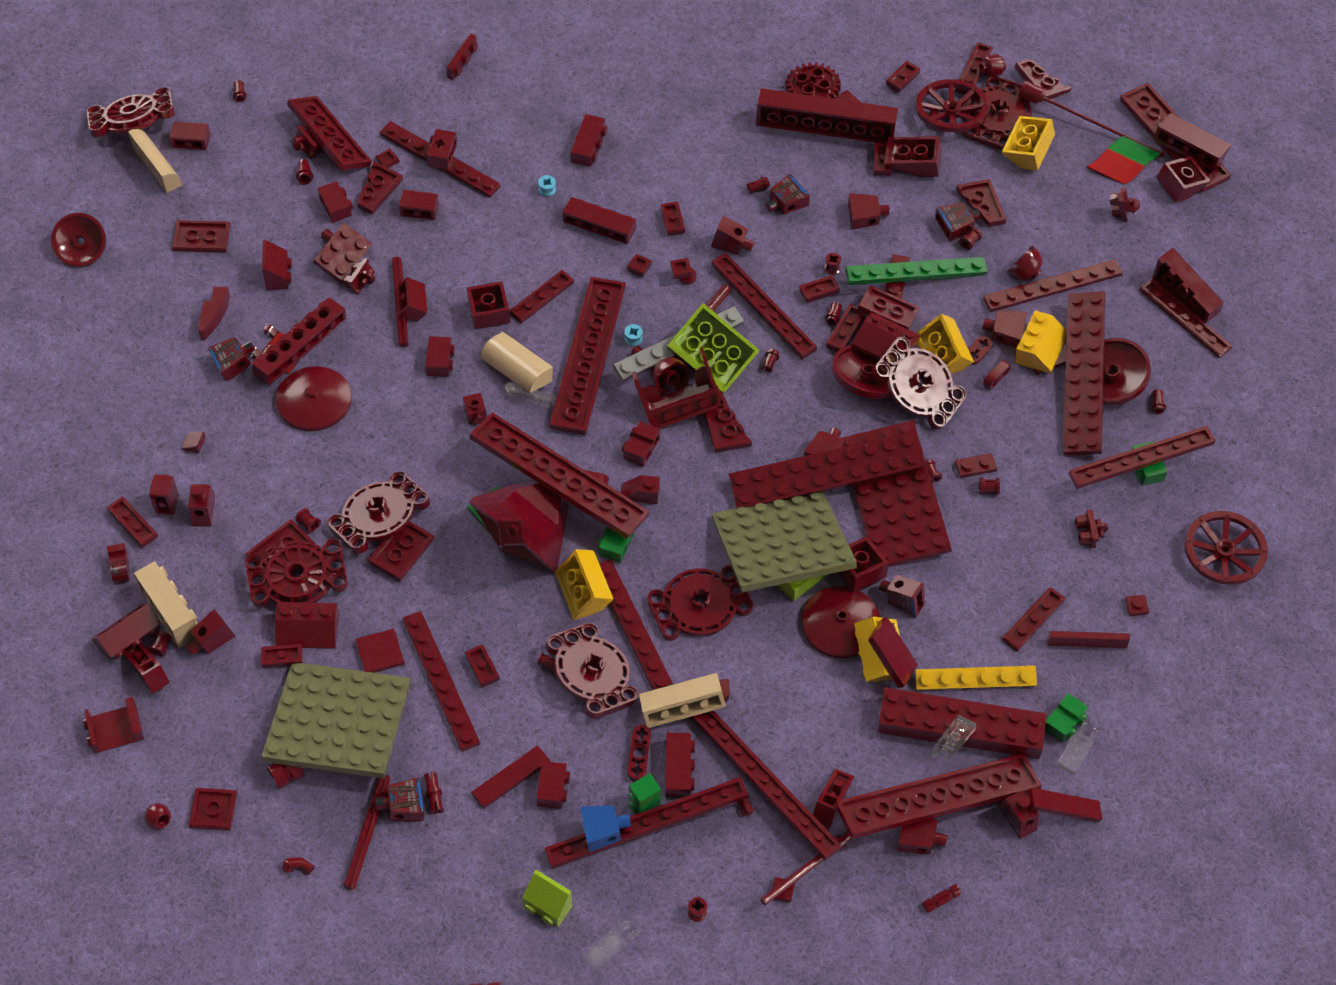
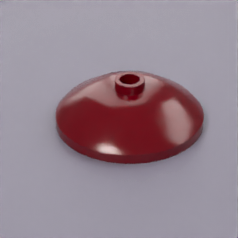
(69, 231)

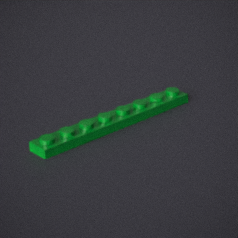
(916, 270)

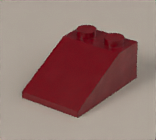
(914, 155)

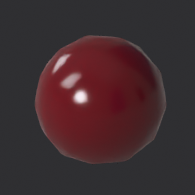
(157, 816)

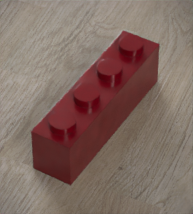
(599, 220)

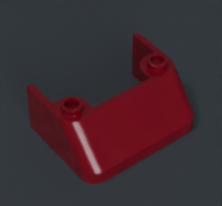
(681, 403)

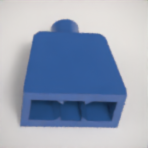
(602, 825)

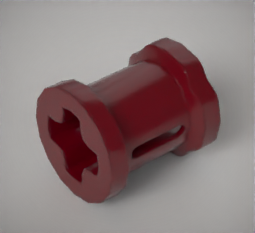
(970, 238)
(832, 261)
(933, 471)
(989, 486)
(307, 520)
(160, 643)
(697, 902)

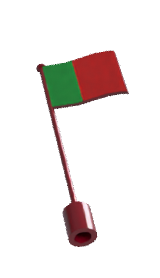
(1121, 159)

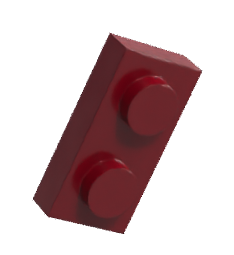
(903, 76)
(879, 157)
(672, 218)
(819, 289)
(976, 465)
(281, 655)
(482, 665)

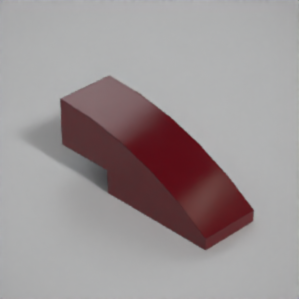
(213, 311)

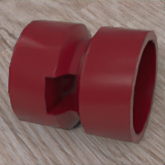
(284, 773)

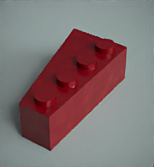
(1186, 285)

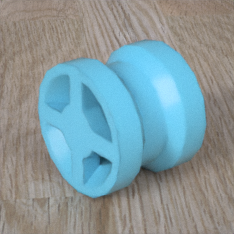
(547, 185)
(631, 339)

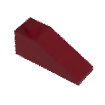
(146, 667)
(835, 790)

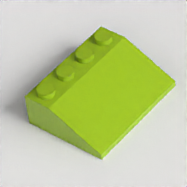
(724, 346)

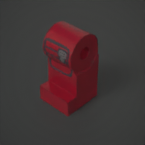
(118, 562)

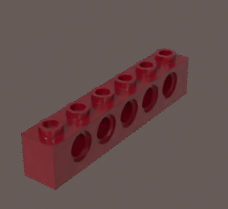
(298, 341)

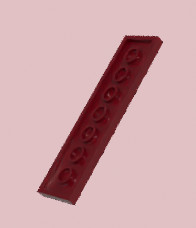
(1150, 111)

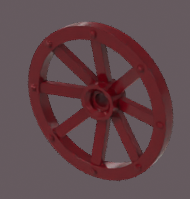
(951, 108)
(1226, 545)

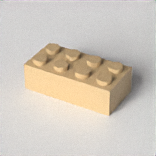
(167, 603)

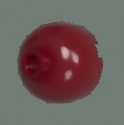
(1027, 265)
(671, 371)

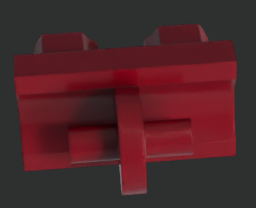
(305, 142)
(1123, 205)
(361, 276)
(1094, 529)

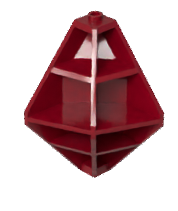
(525, 521)

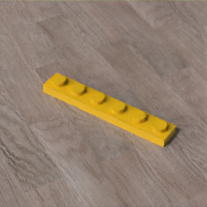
(975, 677)

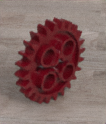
(814, 81)

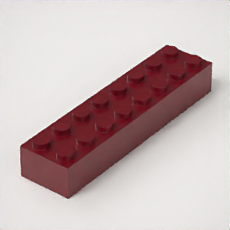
(826, 116)
(929, 716)

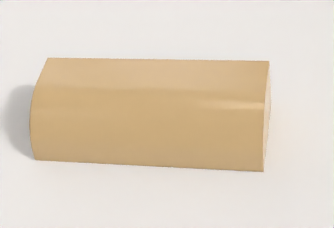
(154, 160)
(517, 362)
(682, 700)

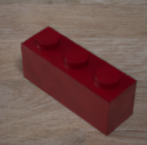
(588, 140)
(679, 764)

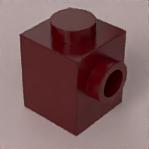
(474, 408)

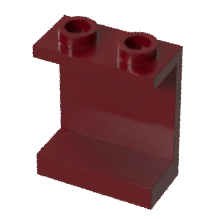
(113, 727)

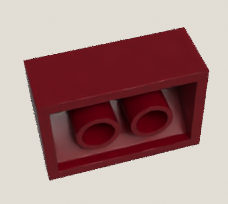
(879, 333)
(307, 624)
(127, 631)

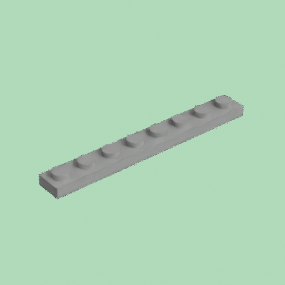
(652, 355)

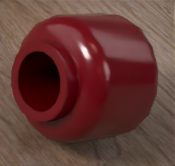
(992, 65)

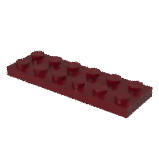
(329, 133)

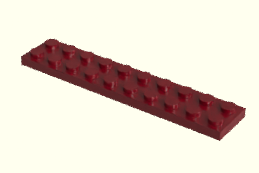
(588, 356)
(1084, 373)
(827, 470)
(559, 475)
(936, 796)

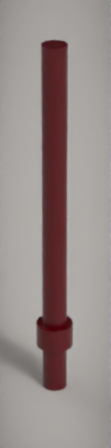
(800, 873)

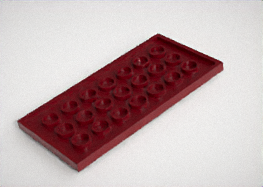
(901, 509)

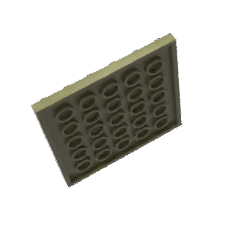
(783, 541)
(337, 720)

